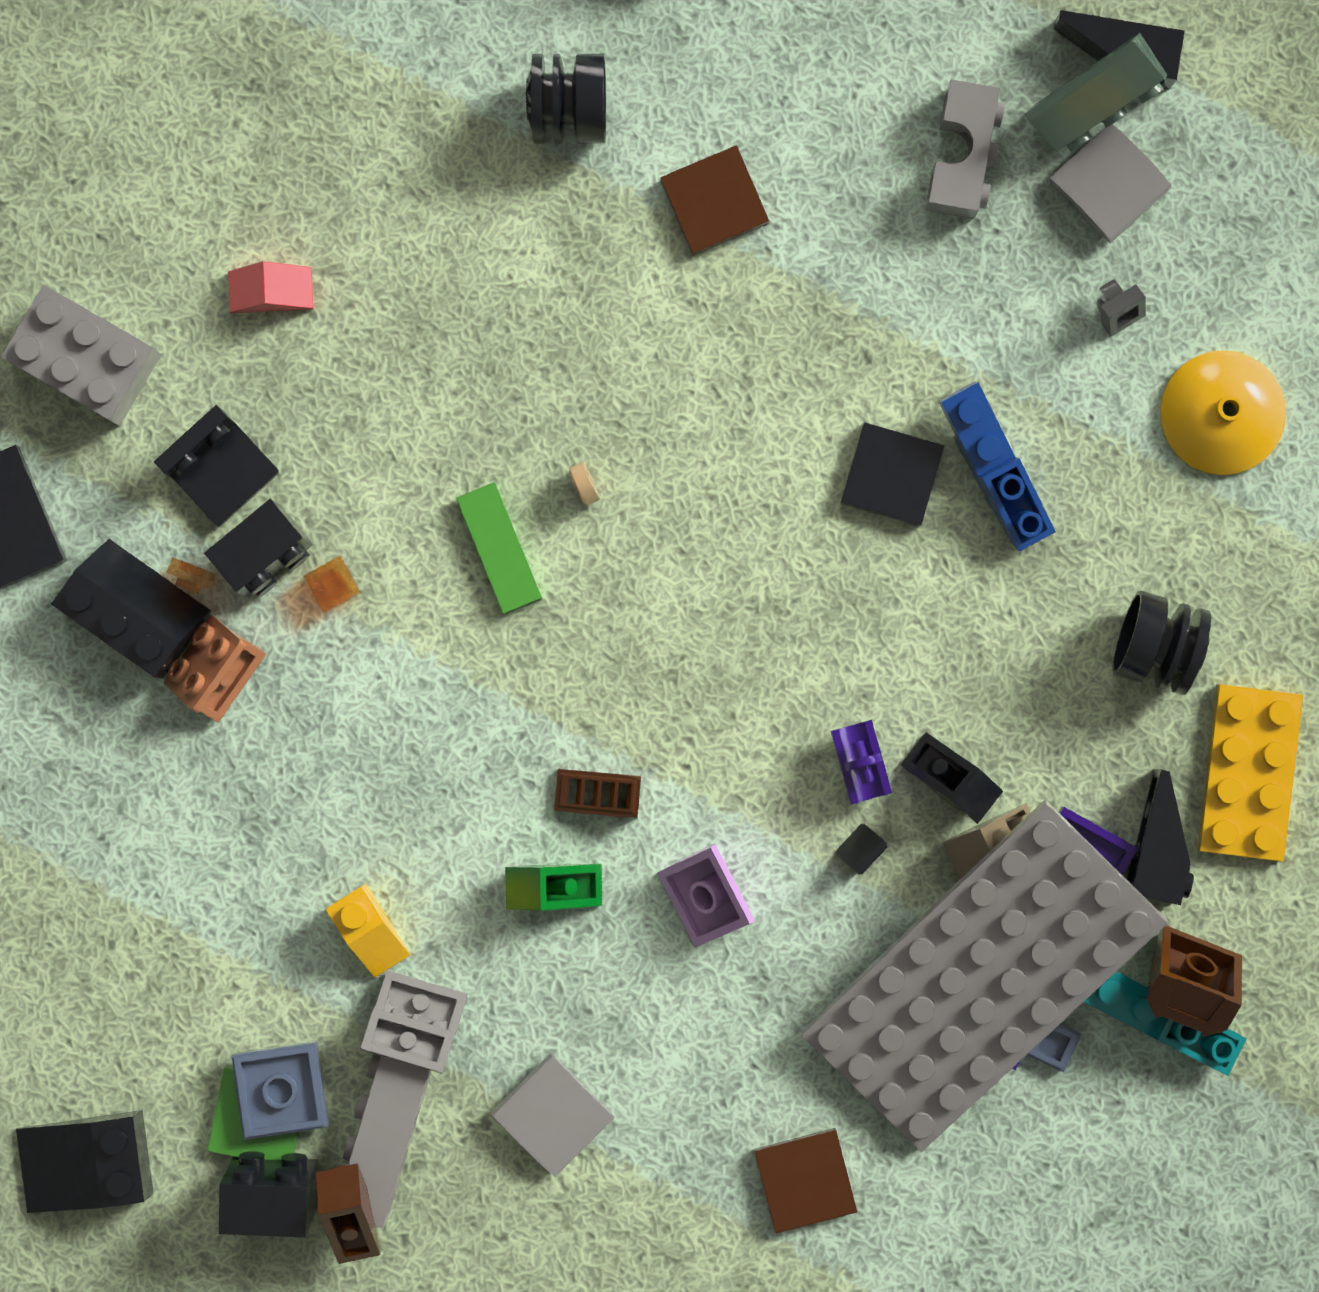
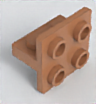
(213, 669)

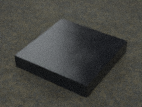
(892, 474)

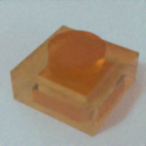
(191, 576)
(332, 584)

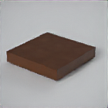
(714, 200)
(805, 1180)

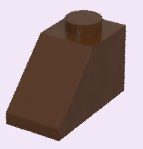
(347, 1213)

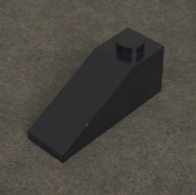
(1103, 35)
(1162, 857)

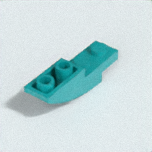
(1127, 1002)

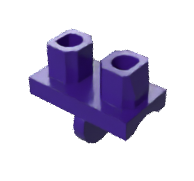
(861, 762)

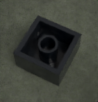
(260, 550)
(268, 1195)

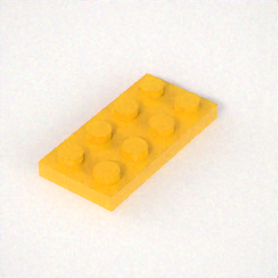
(1250, 772)

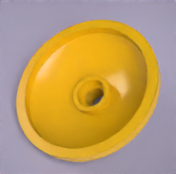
(1195, 418)

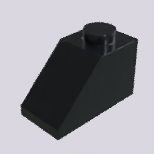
(952, 777)

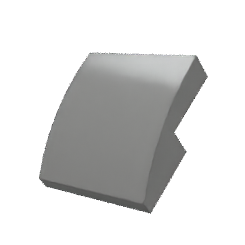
(1110, 182)
(414, 1022)
(552, 1115)

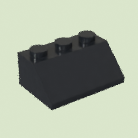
(131, 608)

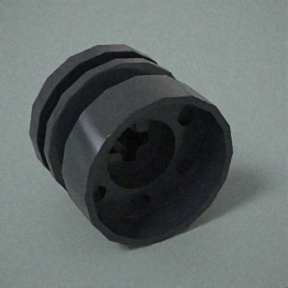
(567, 98)
(1170, 645)

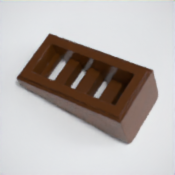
(632, 798)

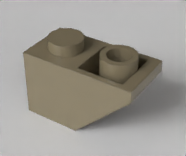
(975, 843)

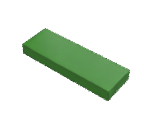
(499, 548)

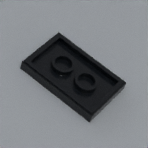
(26, 531)

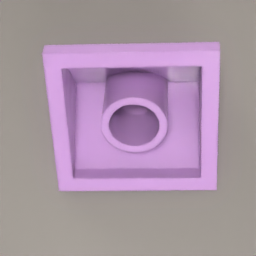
(705, 895)

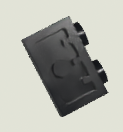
(217, 466)

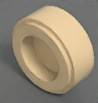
(584, 484)

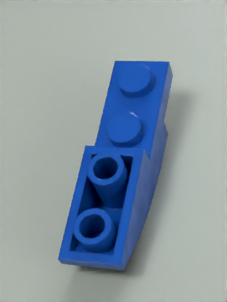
(996, 467)

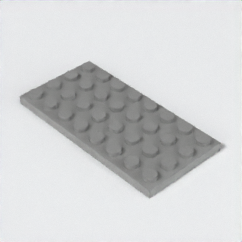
(984, 976)

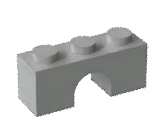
(972, 114)

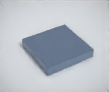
(280, 1090)

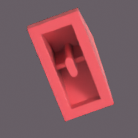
(270, 288)

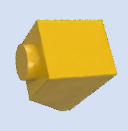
(368, 930)

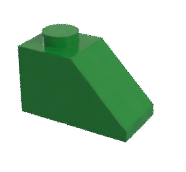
(553, 886)

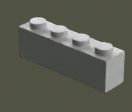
(386, 1129)

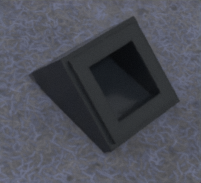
(861, 849)

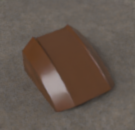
(1194, 982)

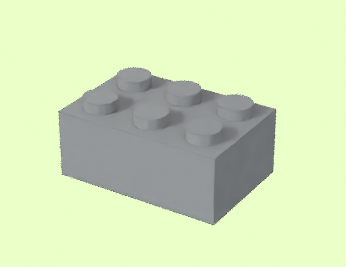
(81, 355)

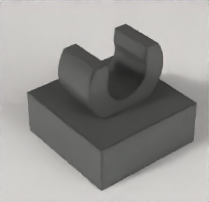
(1121, 307)

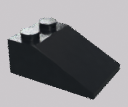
(85, 1163)

